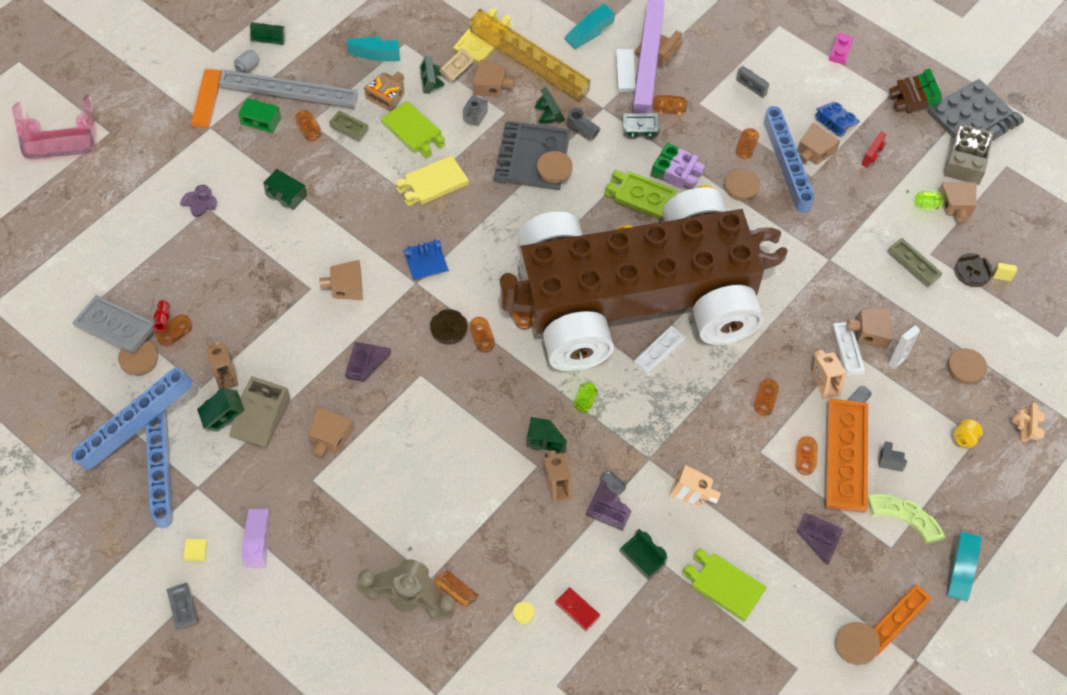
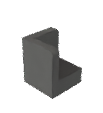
(891, 459)

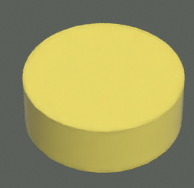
(523, 613)

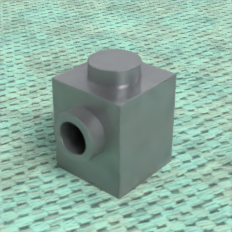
(475, 110)

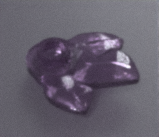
(199, 203)

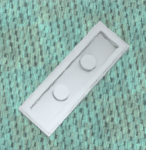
(625, 70)
(904, 347)
(848, 349)
(659, 350)

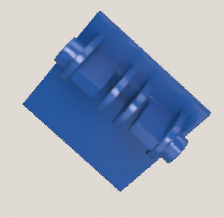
(837, 117)
(425, 259)

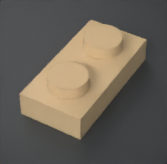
(456, 65)

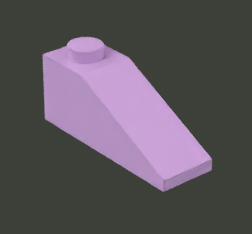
(255, 538)

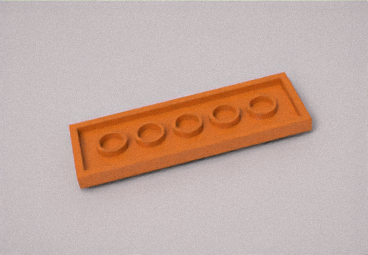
(847, 456)

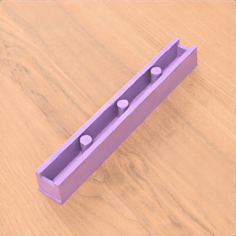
(648, 56)

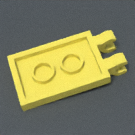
(475, 46)
(432, 181)

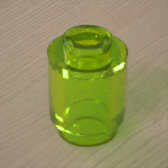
(928, 199)
(585, 397)

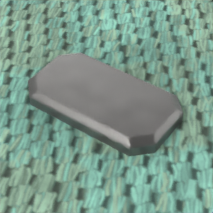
(862, 394)
(613, 482)

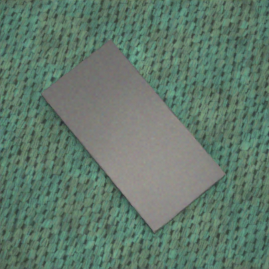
(114, 324)

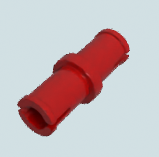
(161, 315)

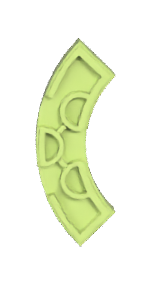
(908, 512)

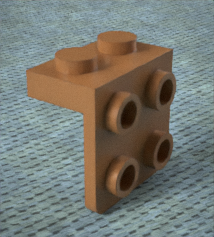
(667, 48)

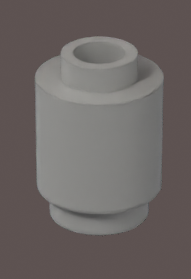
(246, 61)

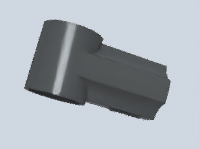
(578, 122)

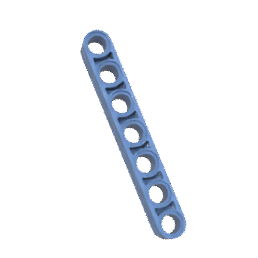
(789, 159)
(131, 418)
(159, 469)

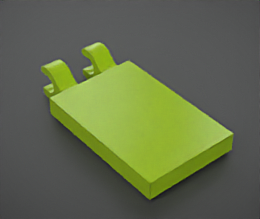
(413, 129)
(639, 193)
(725, 584)

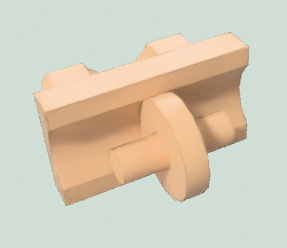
(1028, 423)

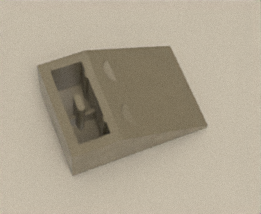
(969, 154)
(262, 411)

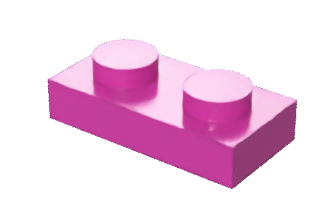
(841, 48)

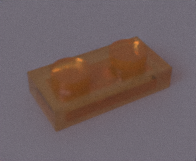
(456, 588)

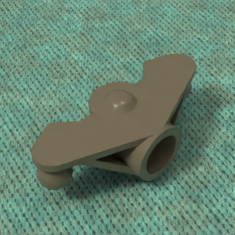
(408, 588)

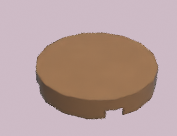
(554, 167)
(742, 184)
(141, 362)
(967, 366)
(858, 643)

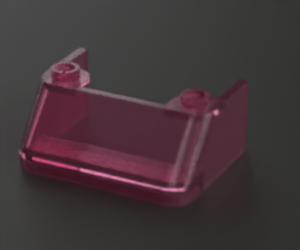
(54, 143)

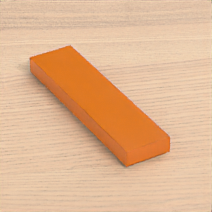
(206, 98)
(901, 616)

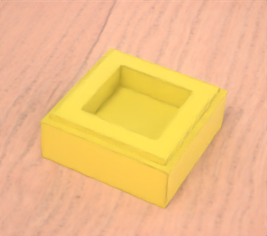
(1004, 272)
(195, 550)

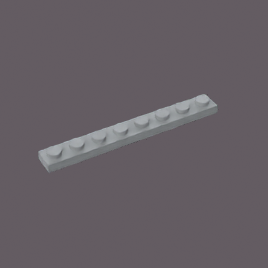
(288, 88)

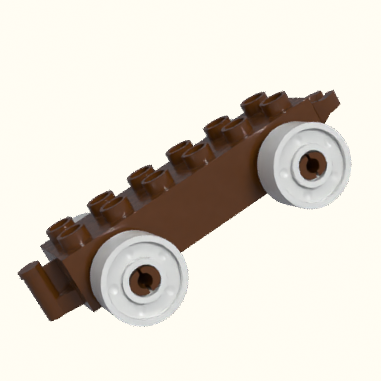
(690, 260)

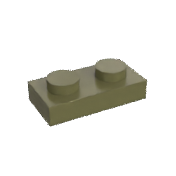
(348, 125)

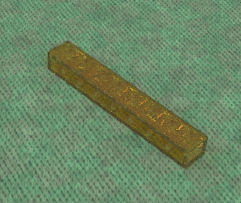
(529, 55)

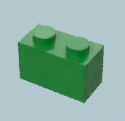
(259, 115)

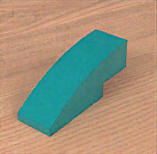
(590, 26)
(374, 49)
(964, 566)

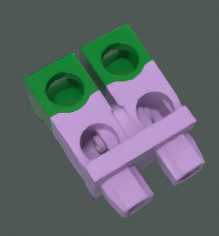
(677, 167)

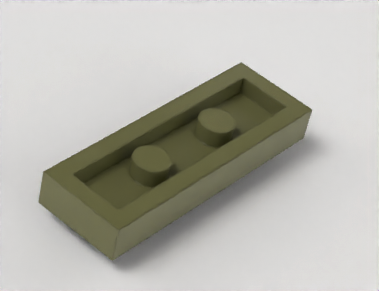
(915, 262)

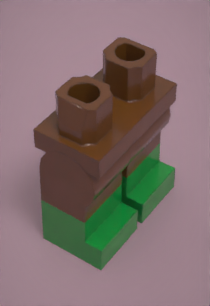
(916, 92)

